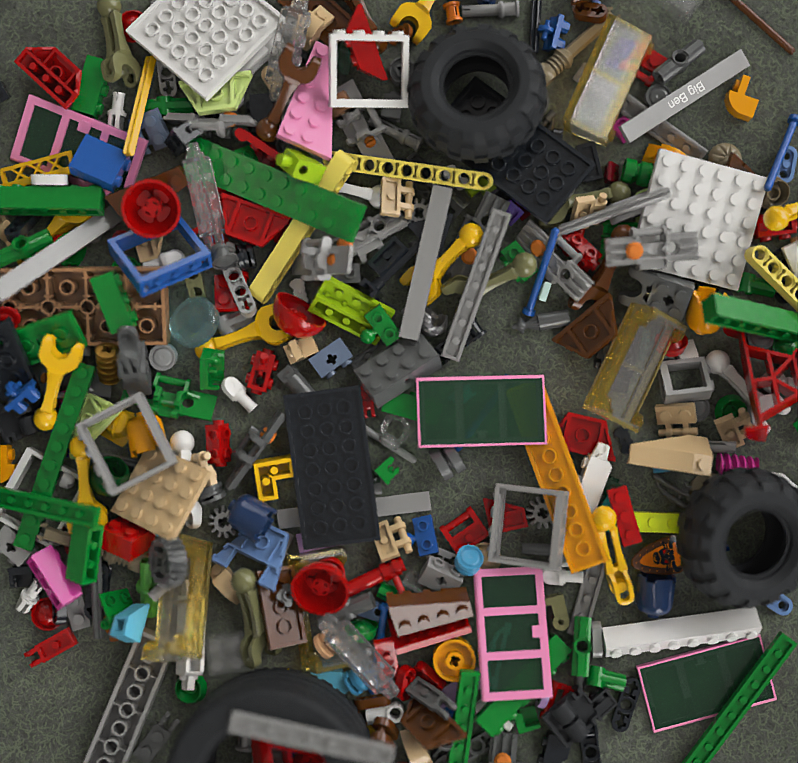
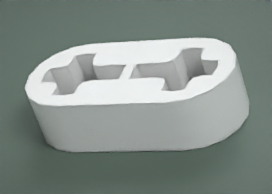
(49, 179)

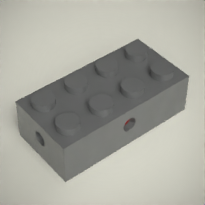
(397, 369)

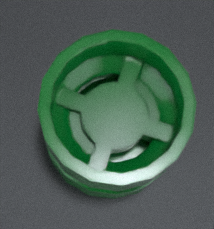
(636, 172)

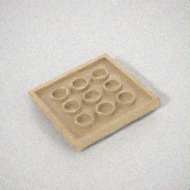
(164, 499)

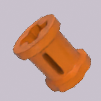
(452, 12)

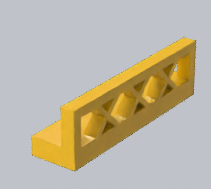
(26, 181)

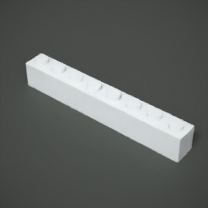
(681, 632)

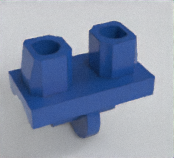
(551, 32)
(18, 394)

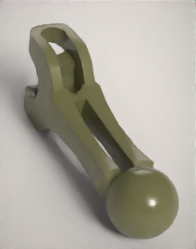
(118, 54)
(615, 192)
(522, 265)
(255, 640)

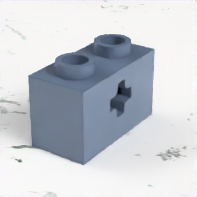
(320, 359)

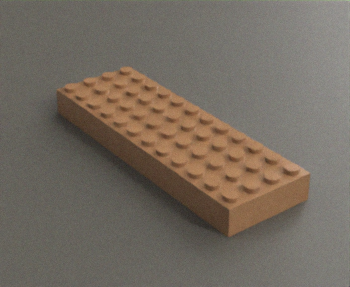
(71, 289)

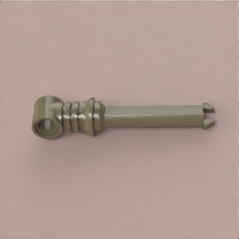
(563, 57)
(63, 538)

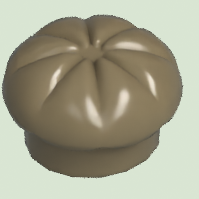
(720, 153)
(778, 195)

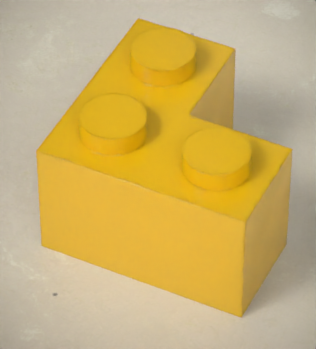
(267, 472)

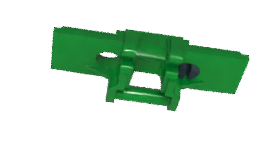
(171, 405)

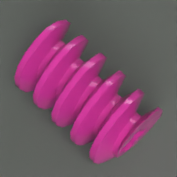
(726, 462)

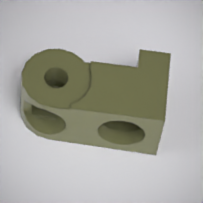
(196, 285)
(559, 611)

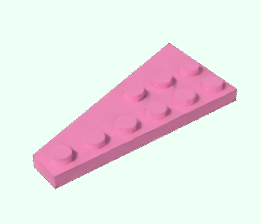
(308, 115)

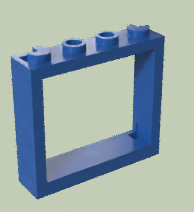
(166, 275)

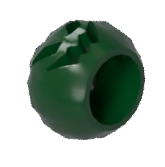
(119, 472)

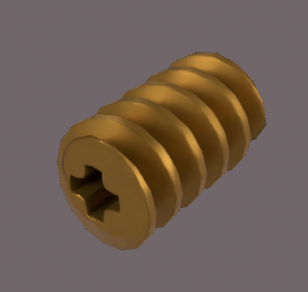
(107, 363)

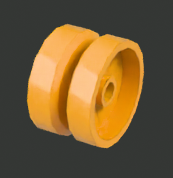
(448, 668)

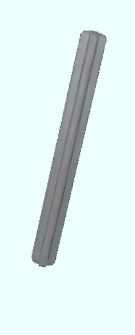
(615, 211)

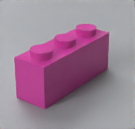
(51, 575)

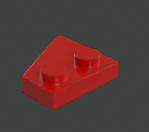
(513, 515)

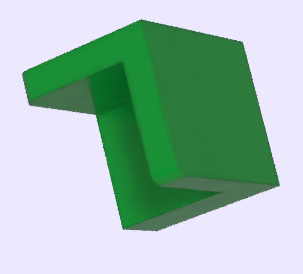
(527, 719)

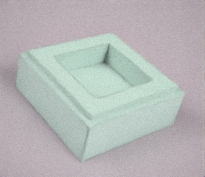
(543, 293)

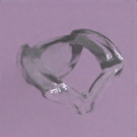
(389, 440)

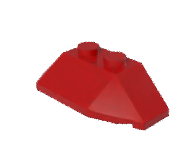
(364, 53)
(52, 72)

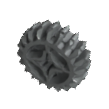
(167, 562)

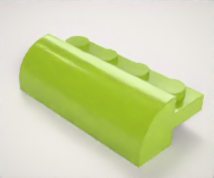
(345, 306)

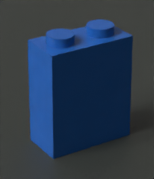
(99, 163)

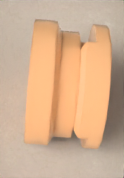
(322, 647)

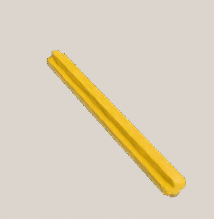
(139, 106)

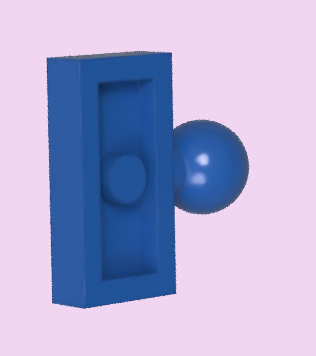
(424, 536)

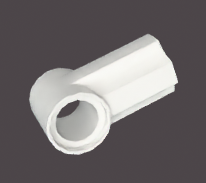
(385, 712)

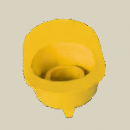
(116, 430)

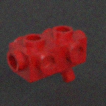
(764, 234)
(581, 245)
(263, 366)
(218, 443)

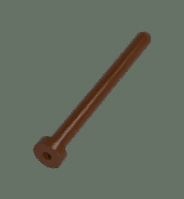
(764, 26)

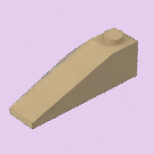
(679, 454)

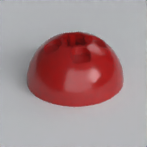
(141, 212)
(294, 318)
(320, 588)

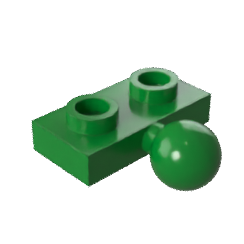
(382, 325)

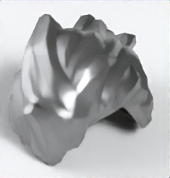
(433, 323)

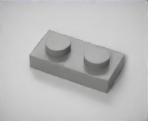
(76, 614)

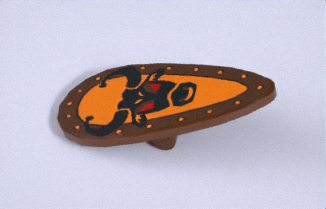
(658, 557)

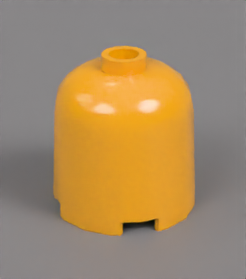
(694, 313)
(140, 436)

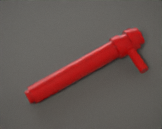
(384, 572)

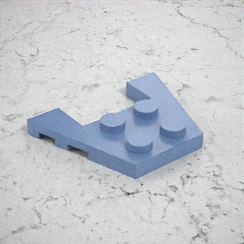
(268, 551)

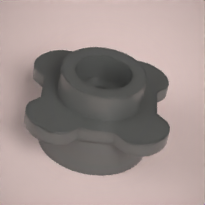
(281, 595)

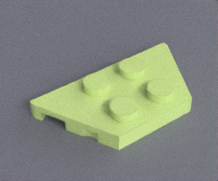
(224, 100)
(92, 406)

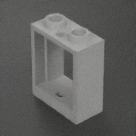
(684, 395)

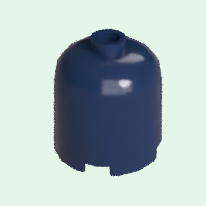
(250, 517)
(655, 593)

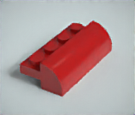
(428, 636)

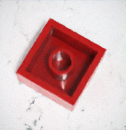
(126, 539)

